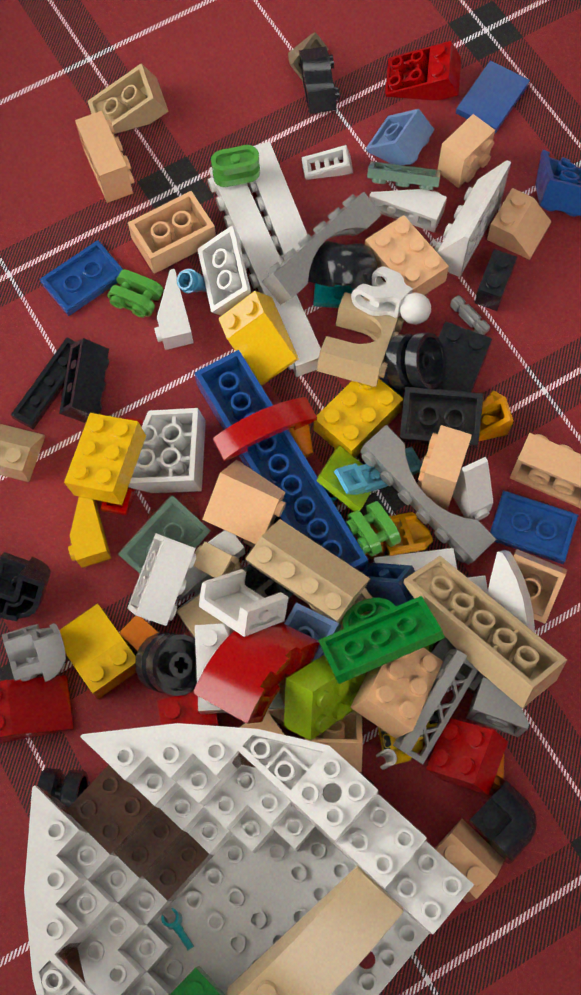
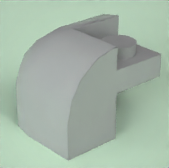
(35, 652)

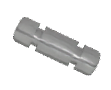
(469, 315)

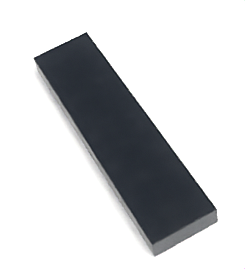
(44, 389)

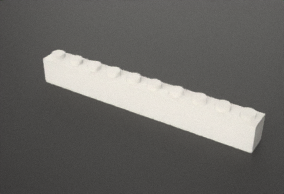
(259, 256)

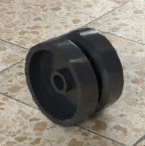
(415, 361)
(167, 663)
(63, 788)

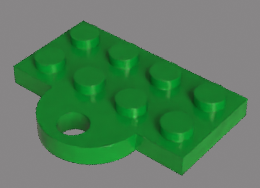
(379, 636)

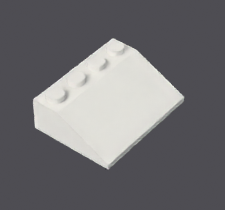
(472, 219)

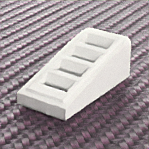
(337, 169)

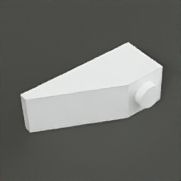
(419, 206)
(172, 316)
(474, 490)

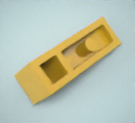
(87, 535)

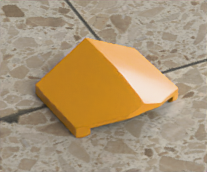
(412, 533)

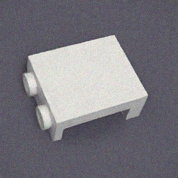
(240, 606)

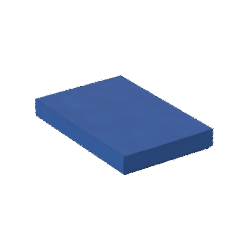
(493, 95)
(82, 278)
(533, 527)

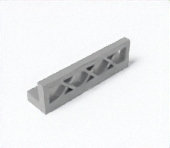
(444, 679)

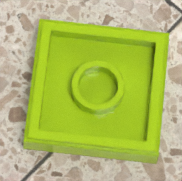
(330, 481)

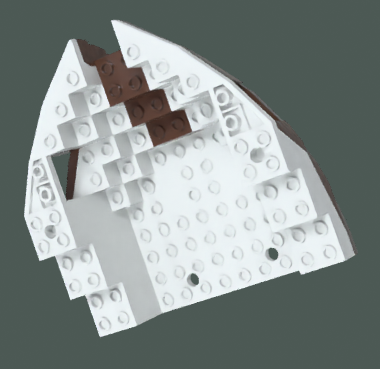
(234, 837)

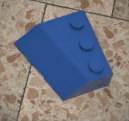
(559, 185)

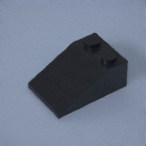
(464, 357)

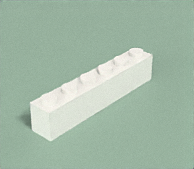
(277, 202)

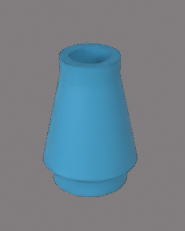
(191, 281)

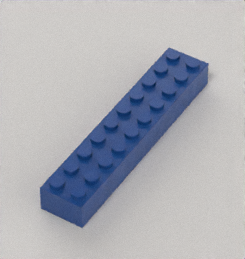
(236, 394)

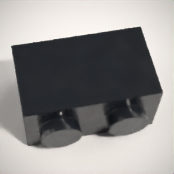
(495, 280)

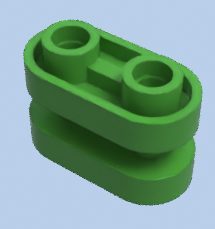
(235, 166)
(135, 293)
(367, 539)

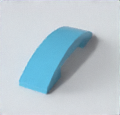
(365, 478)

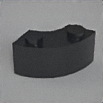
(318, 80)

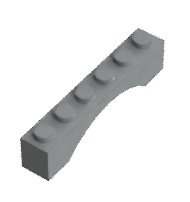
(293, 274)
(388, 456)

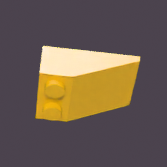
(259, 335)
(98, 651)

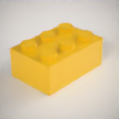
(357, 415)
(105, 458)

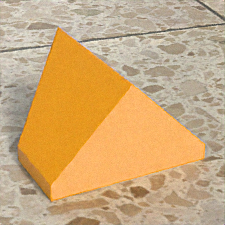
(495, 417)

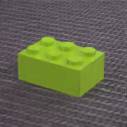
(316, 699)

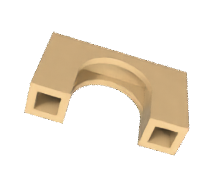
(359, 361)

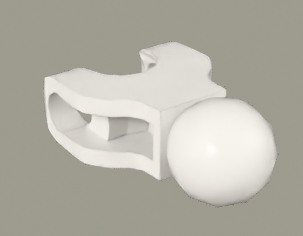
(391, 298)

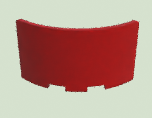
(247, 670)

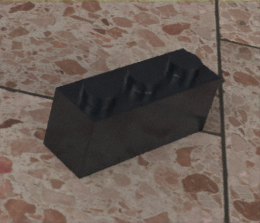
(84, 380)

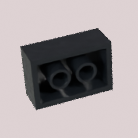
(430, 408)

